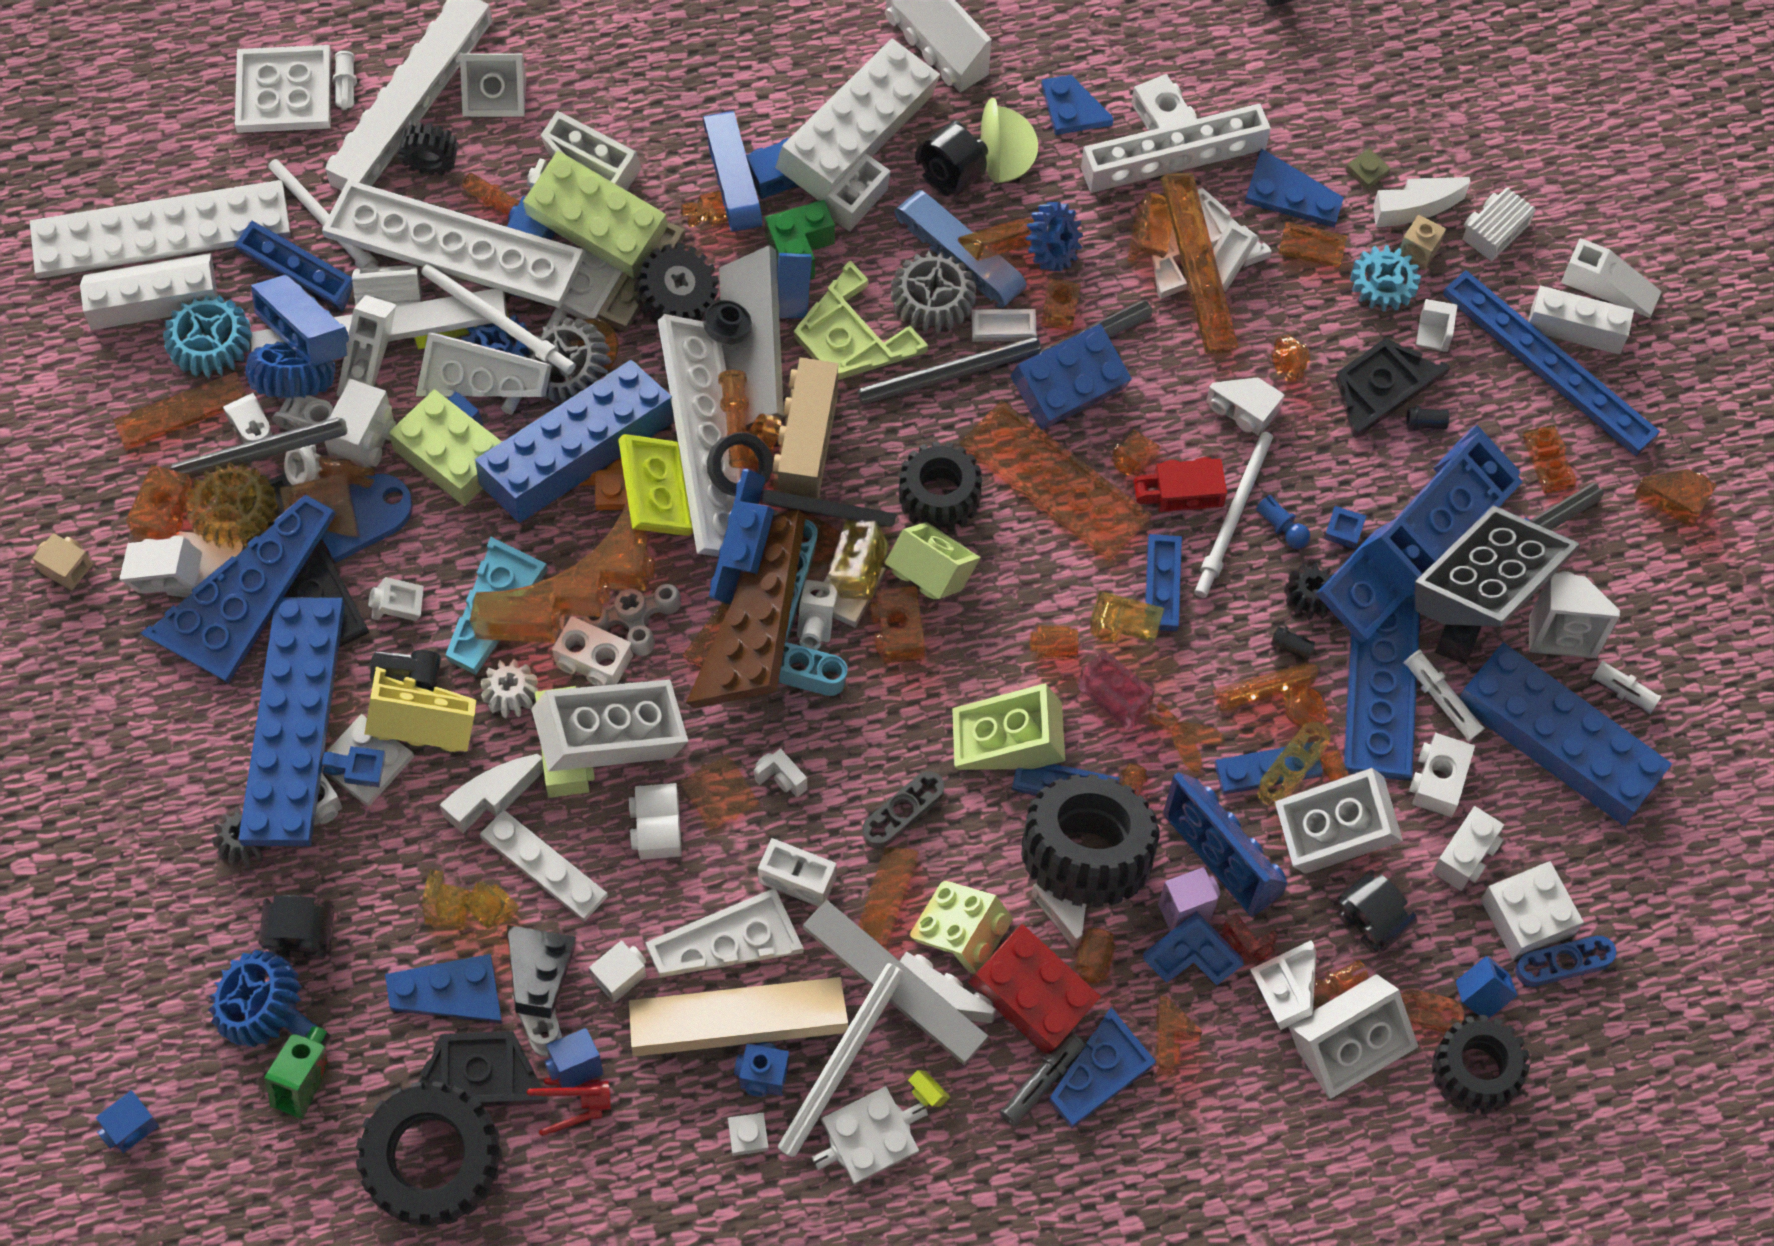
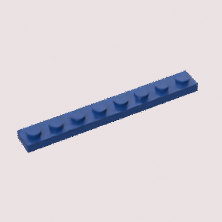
(1551, 363)

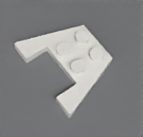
(1167, 274)

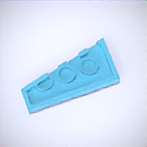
(500, 571)

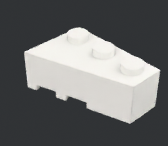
(591, 149)

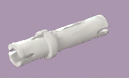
(1466, 722)

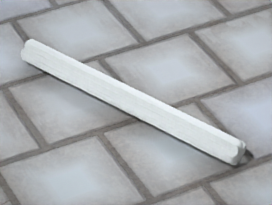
(840, 1060)

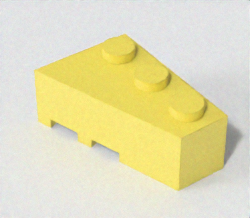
(419, 715)

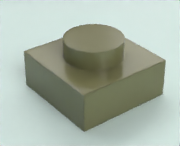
(1368, 168)

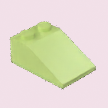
(1010, 731)

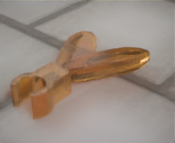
(1185, 734)

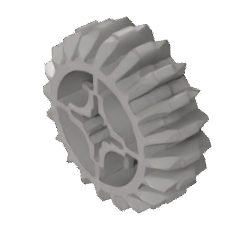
(948, 301)
(588, 358)

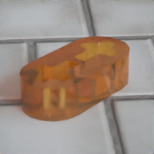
(767, 429)
(1435, 1003)

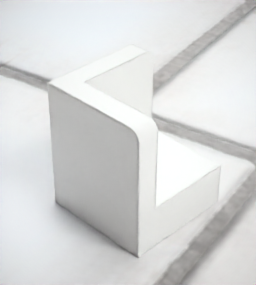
(1436, 325)

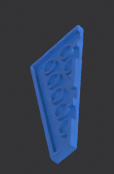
(235, 602)

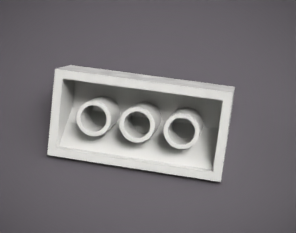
(945, 37)
(146, 290)

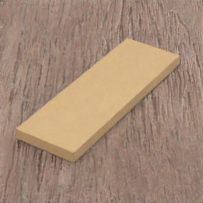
(737, 1016)

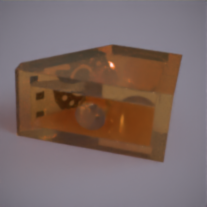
(1677, 494)

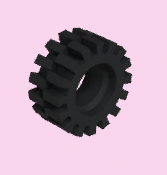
(428, 149)

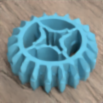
(201, 351)

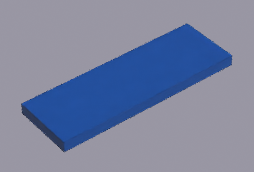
(1383, 697)

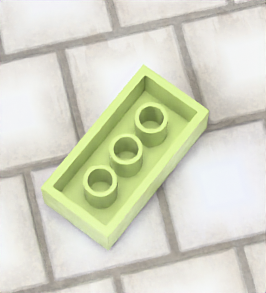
(595, 214)

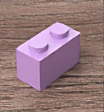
(1188, 894)

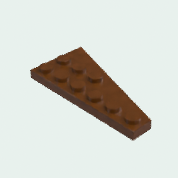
(753, 634)

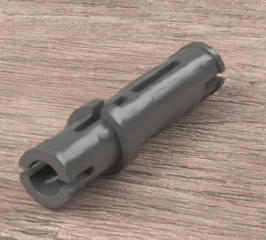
(1069, 1048)

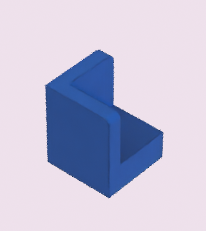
(1486, 987)

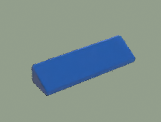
(302, 267)

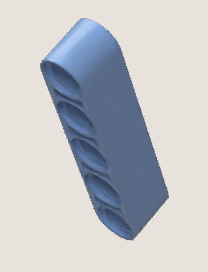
(941, 230)

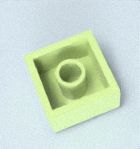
(931, 561)

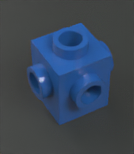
(762, 1069)

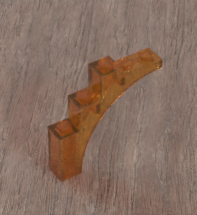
(540, 609)

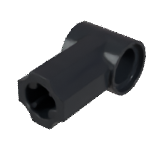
(420, 665)

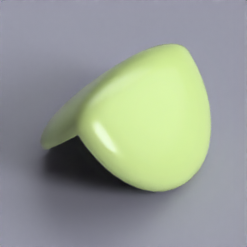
(1009, 141)

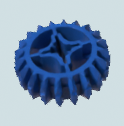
(284, 373)
(263, 1003)

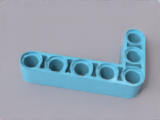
(815, 661)

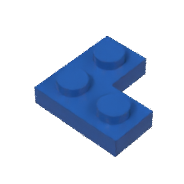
(1193, 943)

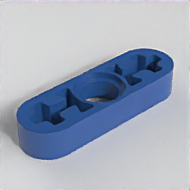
(1572, 948)

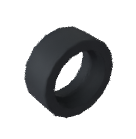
(714, 470)

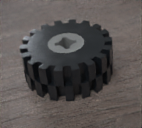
(663, 296)

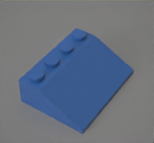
(1223, 845)

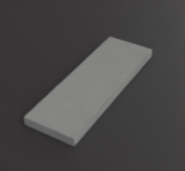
(755, 287)

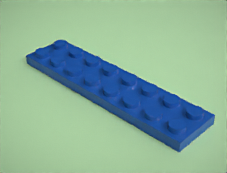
(292, 723)

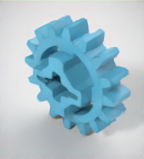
(1385, 277)

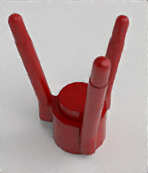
(593, 1095)

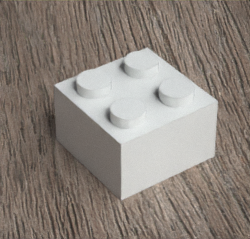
(367, 421)
(1531, 910)

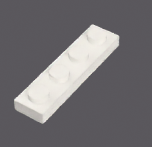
(543, 865)

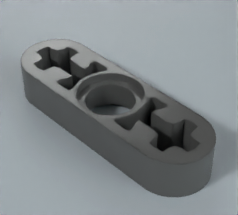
(915, 786)

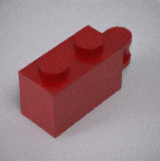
(1183, 485)

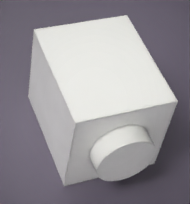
(618, 970)

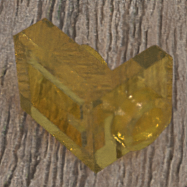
(490, 904)

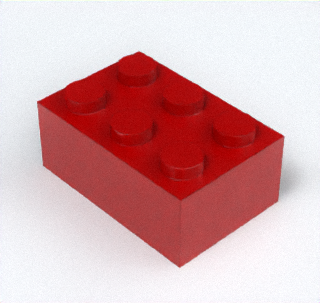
(1034, 989)

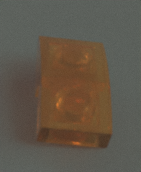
(1548, 459)

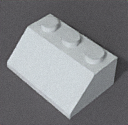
(1571, 617)
(1354, 1035)

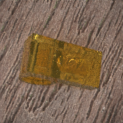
(1120, 615)
(443, 902)

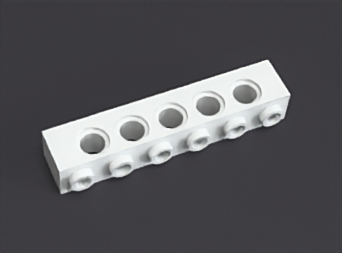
(1175, 148)

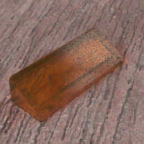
(997, 239)
(1264, 686)
(888, 893)

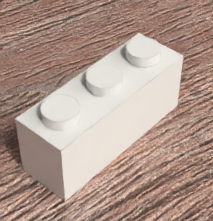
(1581, 319)

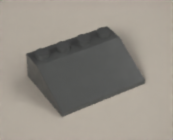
(1491, 571)

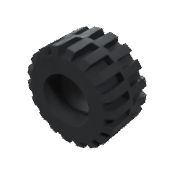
(940, 463)
(1463, 1085)

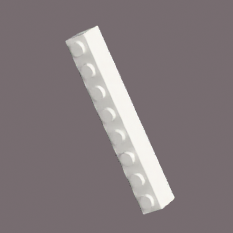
(409, 93)

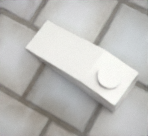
(367, 341)

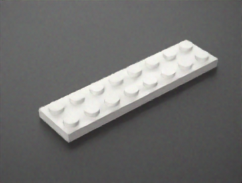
(155, 228)
(453, 243)
(692, 374)

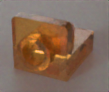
(1134, 454)

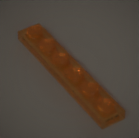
(1199, 263)

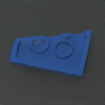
(1291, 192)
(450, 989)
(1101, 1071)

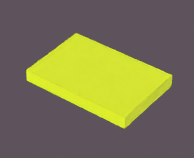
(655, 485)

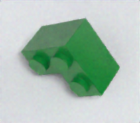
(801, 230)

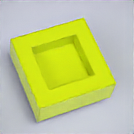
(927, 1089)

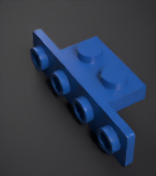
(744, 537)

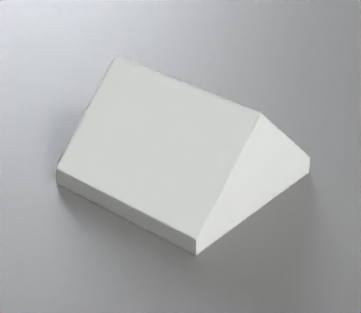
(493, 85)

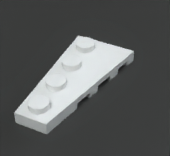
(479, 371)

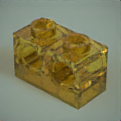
(858, 560)

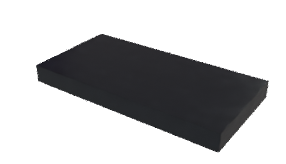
(826, 508)

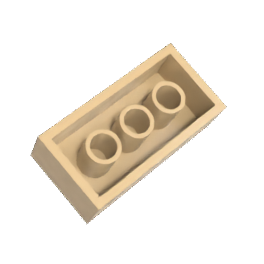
(806, 428)

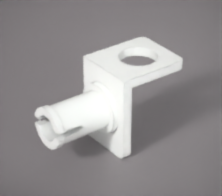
(815, 614)

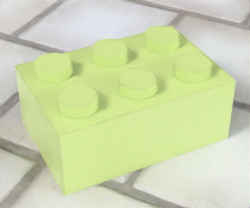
(443, 445)

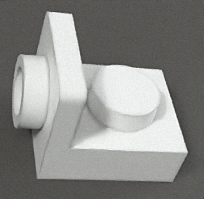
(396, 599)
(787, 773)

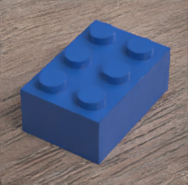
(1070, 377)

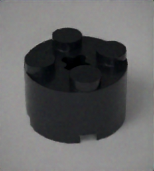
(952, 151)
(1376, 911)
(296, 926)

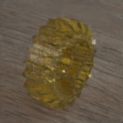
(222, 521)

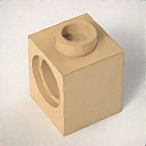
(1422, 241)

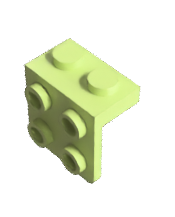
(963, 924)

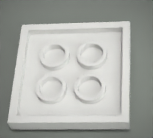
(283, 89)

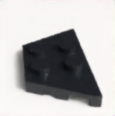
(1383, 382)
(485, 1067)

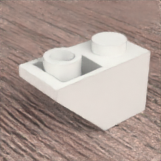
(1247, 402)

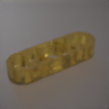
(1294, 748)

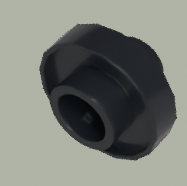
(727, 322)

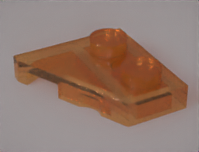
(333, 493)

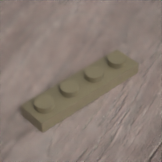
(620, 306)

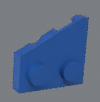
(1072, 106)

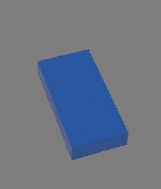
(793, 284)

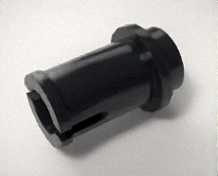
(1427, 418)
(1292, 643)

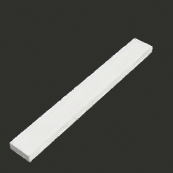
(418, 318)

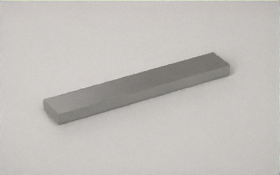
(912, 994)

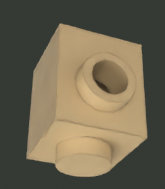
(62, 560)

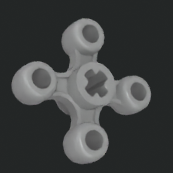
(633, 613)

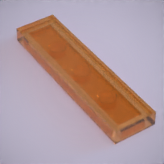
(178, 411)

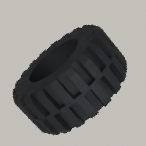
(1083, 872)
(387, 1126)

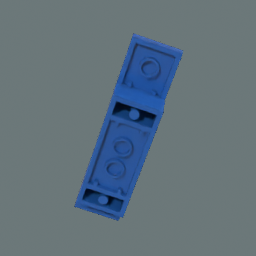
(1397, 554)

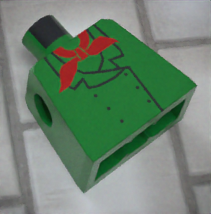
(298, 1072)

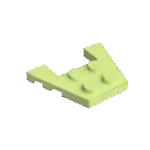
(840, 336)

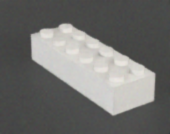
(857, 119)

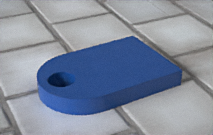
(373, 516)

